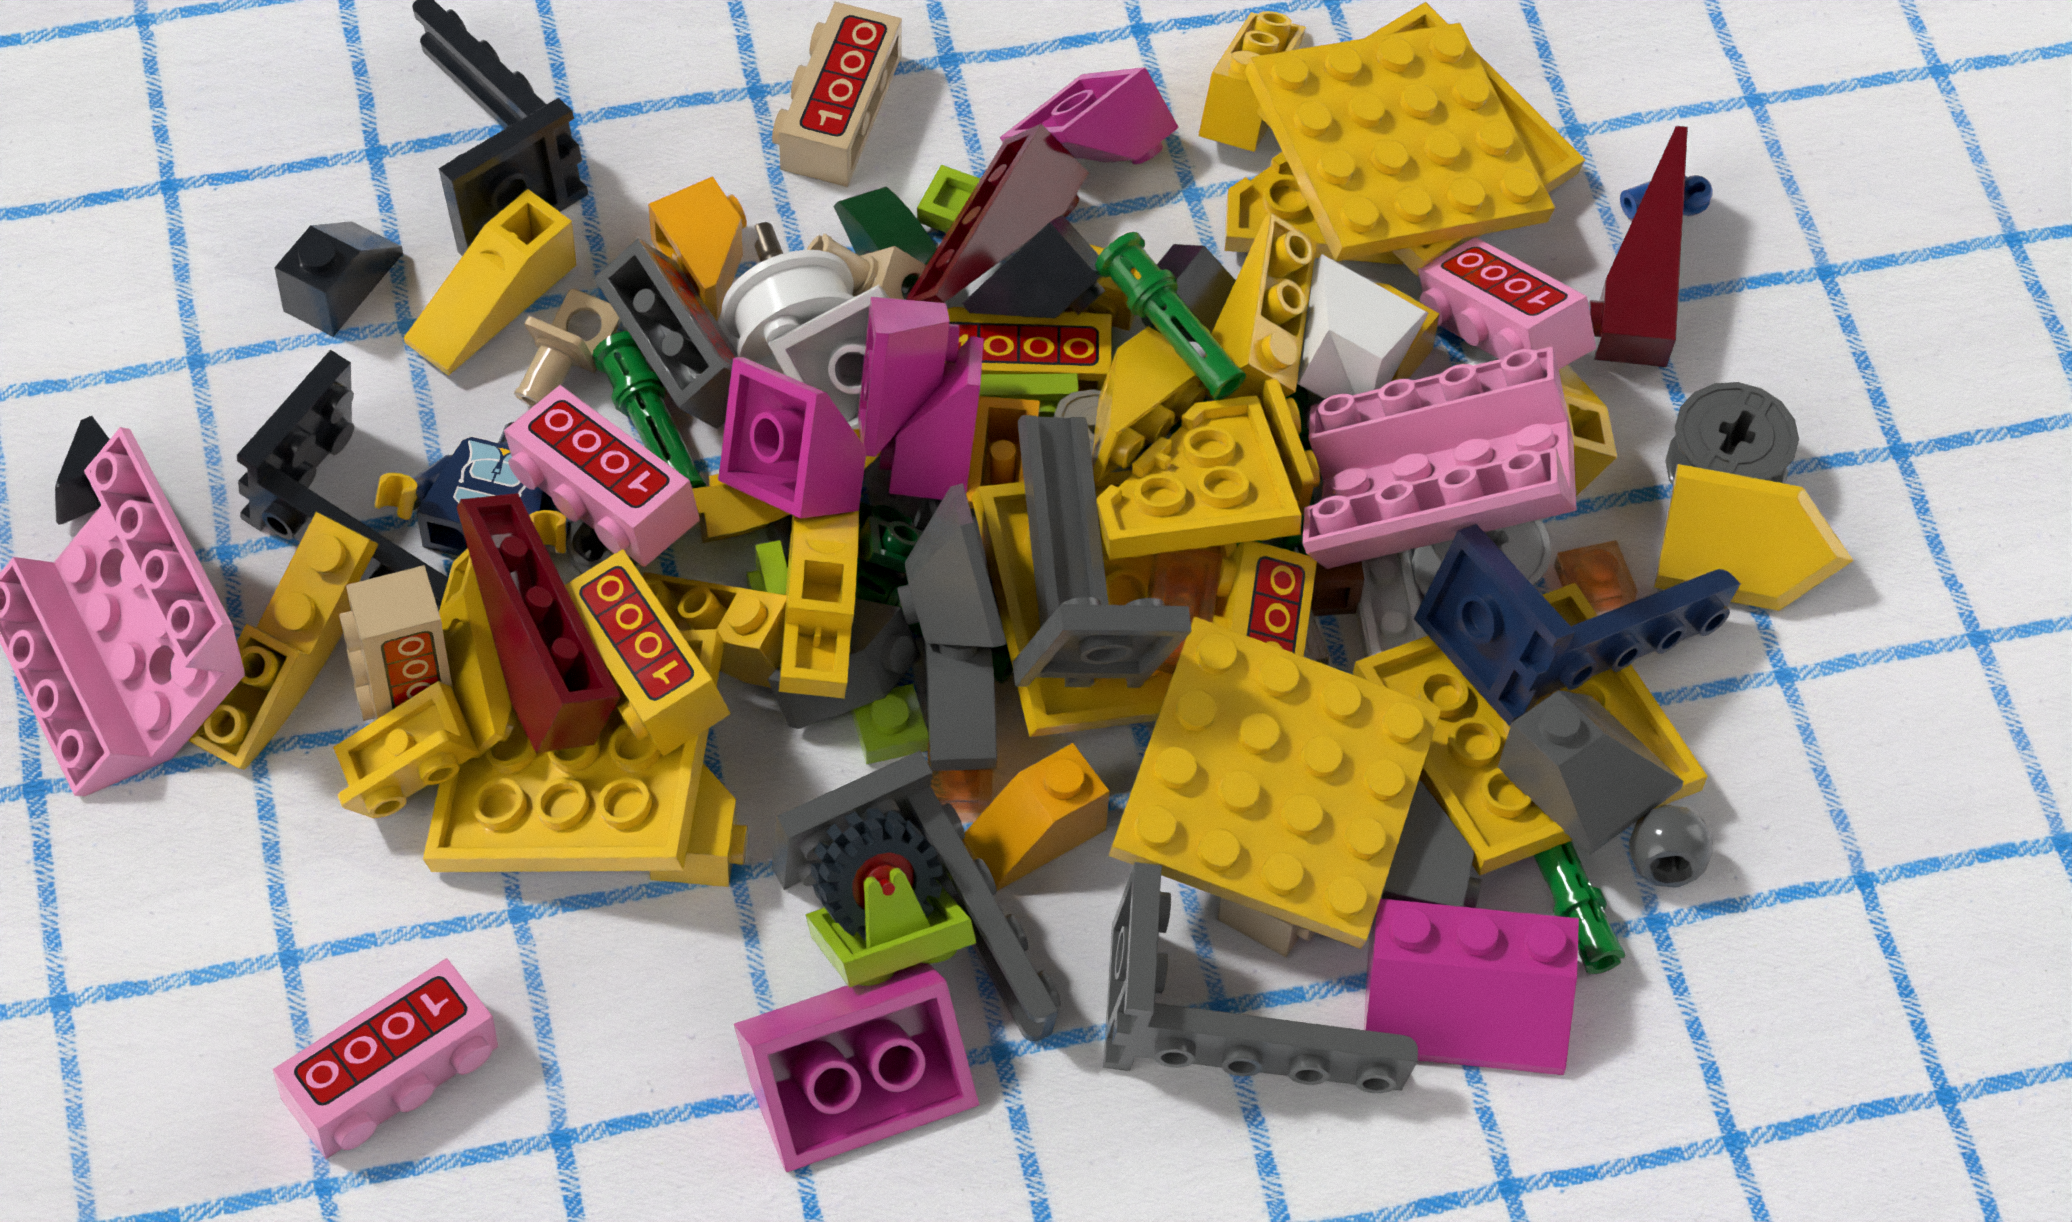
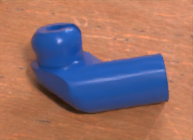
(1696, 196)

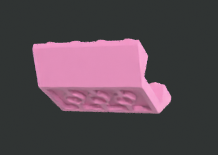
(1439, 457)
(102, 647)

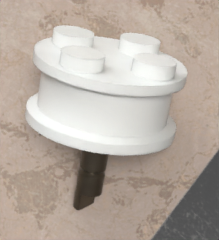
(782, 295)

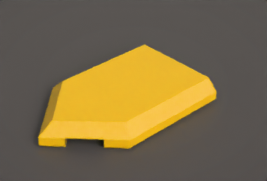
(1751, 528)

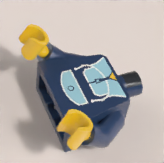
(472, 471)

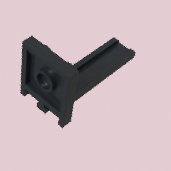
(528, 154)
(284, 464)

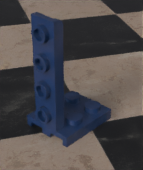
(1523, 649)

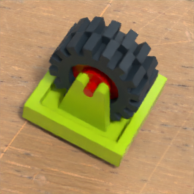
(882, 901)

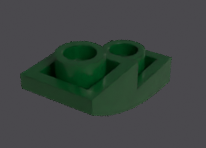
(883, 221)
(885, 536)

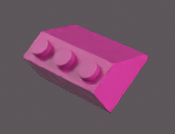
(1474, 984)
(857, 1065)

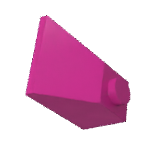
(1106, 117)
(901, 364)
(937, 440)
(789, 444)

